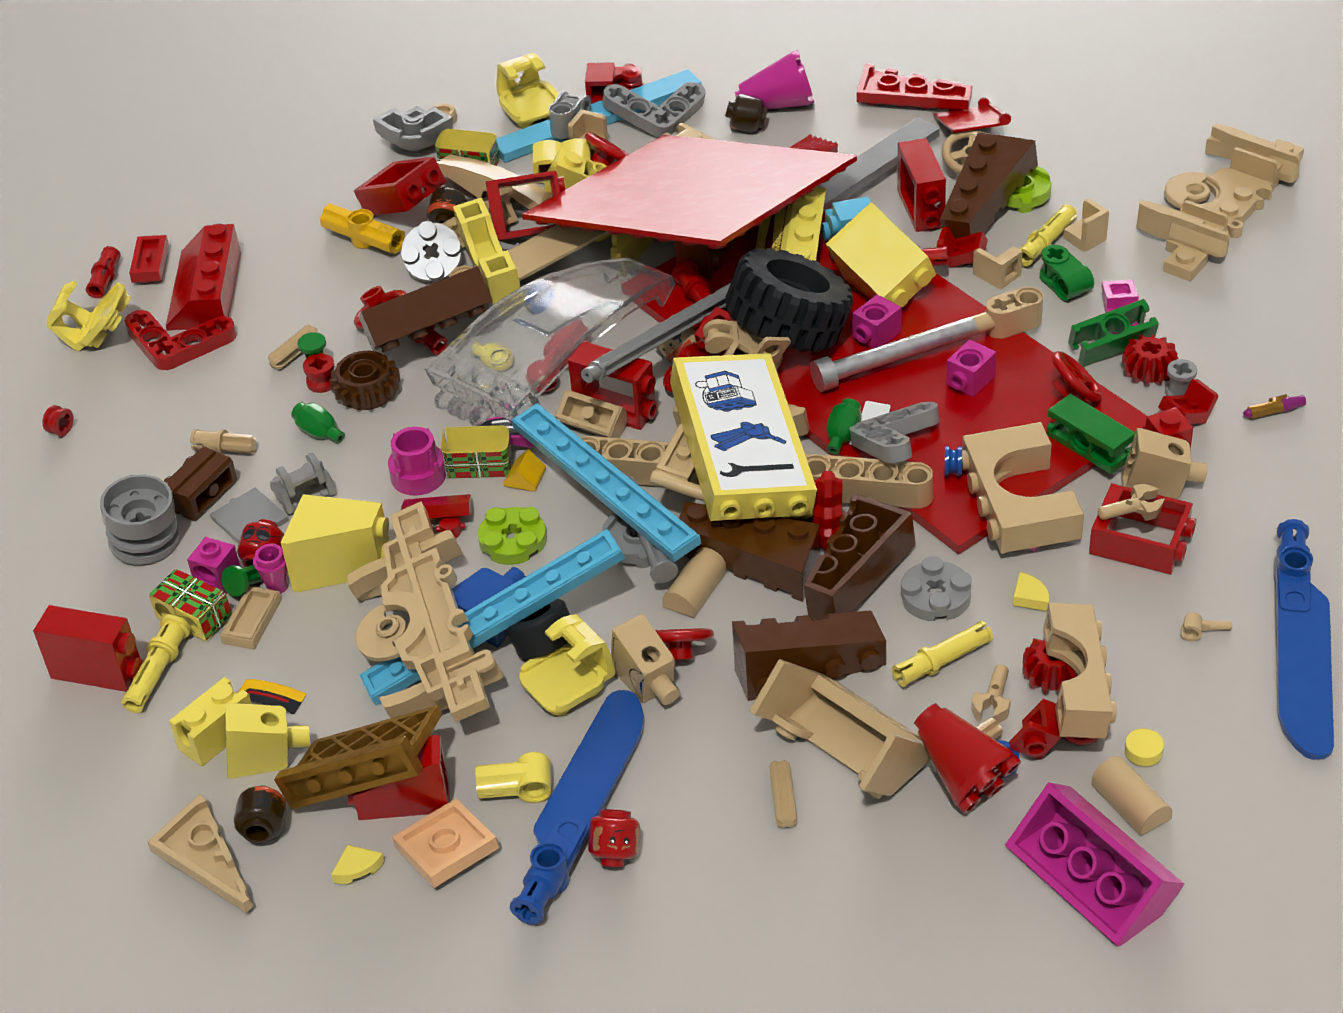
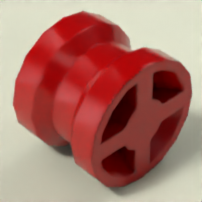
(318, 372)

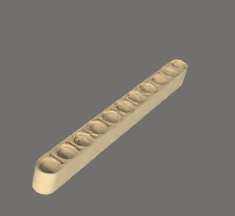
(892, 483)

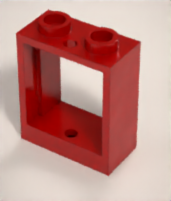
(556, 184)
(920, 184)
(400, 185)
(637, 372)
(1141, 551)

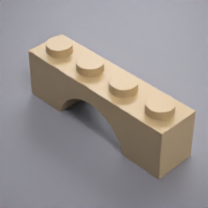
(1084, 701)

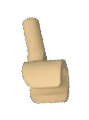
(1194, 625)

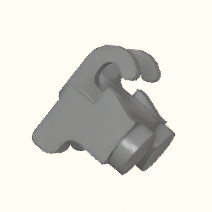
(288, 484)

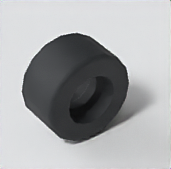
(529, 634)

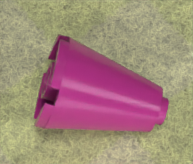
(780, 84)

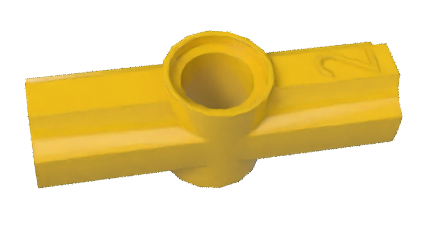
(362, 228)

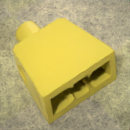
(260, 739)

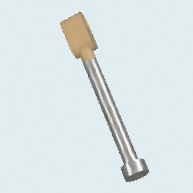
(1004, 317)

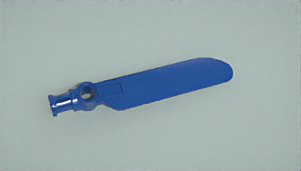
(1302, 647)
(578, 798)

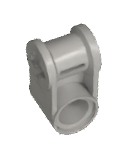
(564, 110)

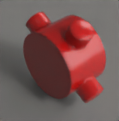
(452, 524)

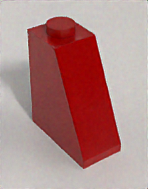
(409, 796)

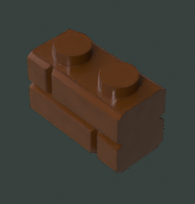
(200, 482)

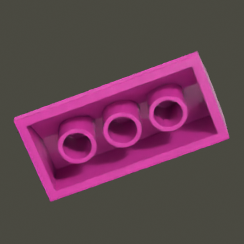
(1093, 863)

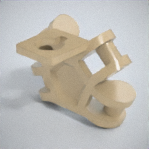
(729, 335)

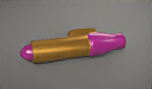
(1275, 405)

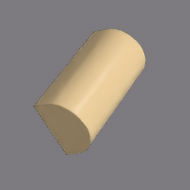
(591, 415)
(695, 582)
(1130, 795)

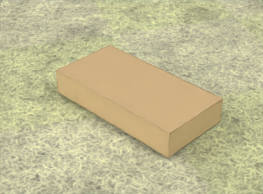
(251, 617)

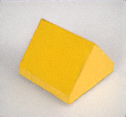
(525, 472)

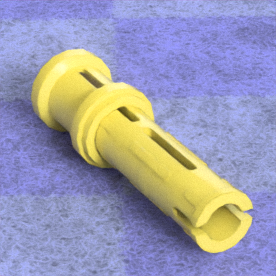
(161, 651)

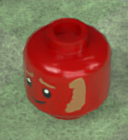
(613, 837)

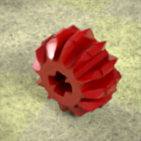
(1148, 359)
(1044, 669)

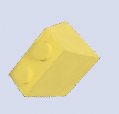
(880, 257)
(332, 539)

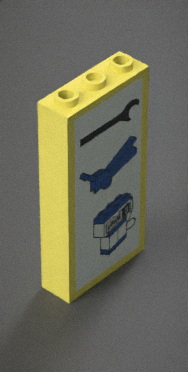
(742, 437)

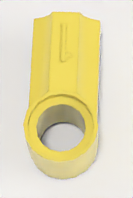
(526, 778)

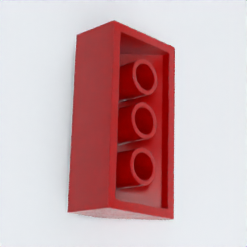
(205, 277)

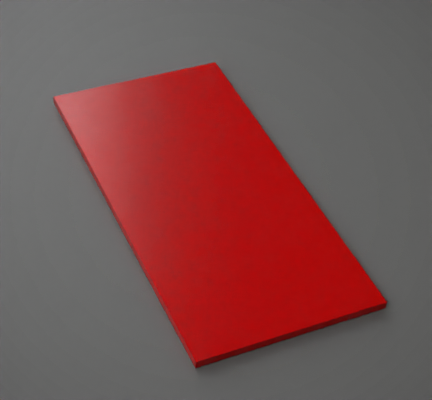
(1013, 398)

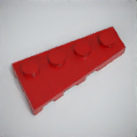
(902, 91)

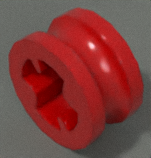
(57, 420)

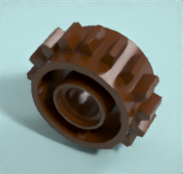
(365, 380)

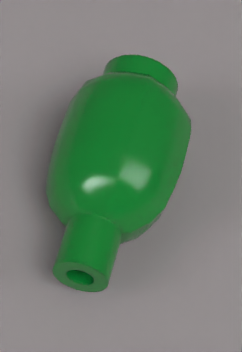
(839, 421)
(316, 422)

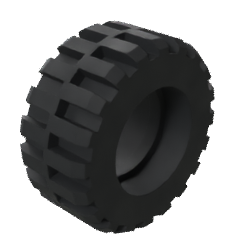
(789, 298)

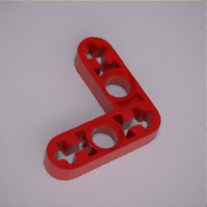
(212, 334)

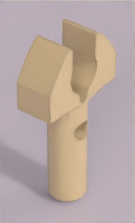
(1137, 504)
(993, 696)

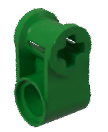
(1064, 273)

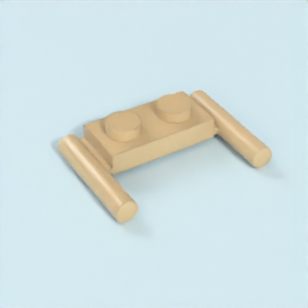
(677, 468)

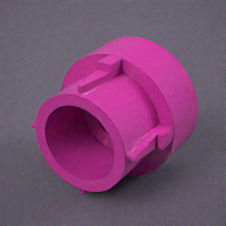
(415, 462)

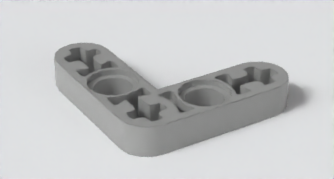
(622, 101)
(886, 433)

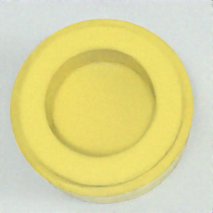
(1144, 747)

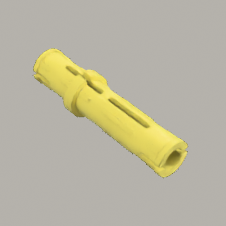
(1047, 233)
(931, 659)

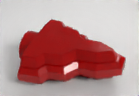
(827, 505)

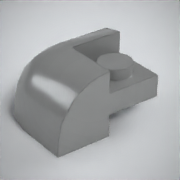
(414, 128)

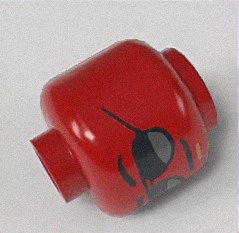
(256, 535)

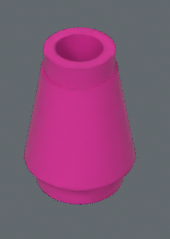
(271, 567)

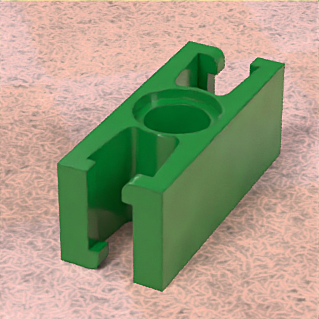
(1115, 321)
(1090, 433)

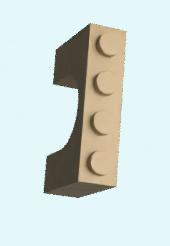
(1014, 519)

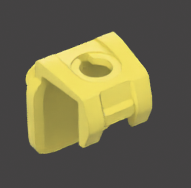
(527, 98)
(92, 323)
(571, 672)

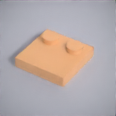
(445, 842)

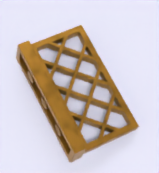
(359, 759)

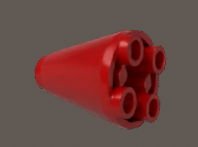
(964, 756)

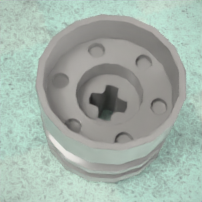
(140, 519)

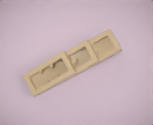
(473, 174)

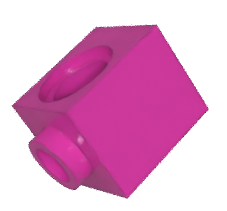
(876, 322)
(971, 368)
(211, 559)

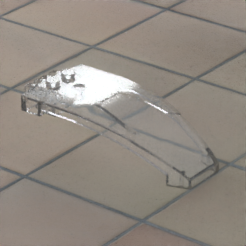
(531, 333)

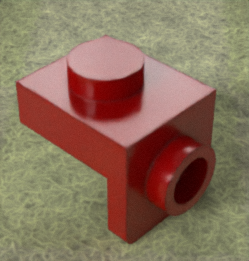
(961, 249)
(1194, 404)
(1038, 731)

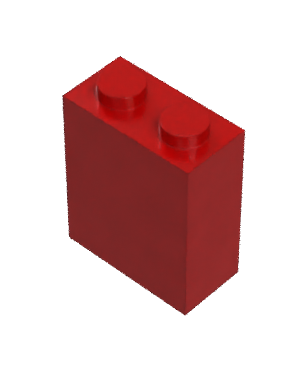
(88, 648)

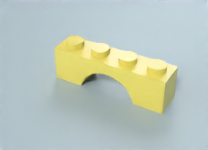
(485, 250)

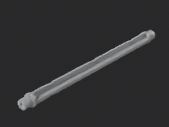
(654, 337)

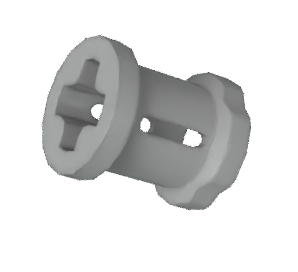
(1180, 374)

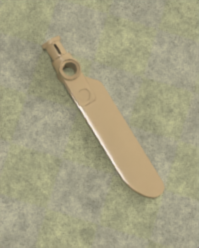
(546, 249)

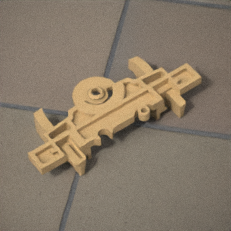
(1237, 191)
(418, 582)

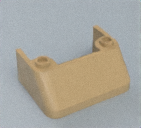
(841, 725)

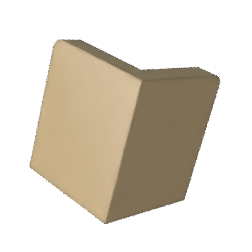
(588, 122)
(1090, 229)
(998, 270)

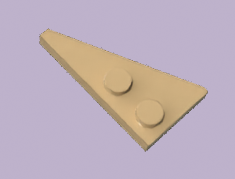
(197, 849)

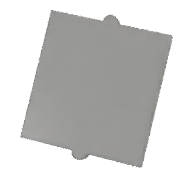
(247, 509)

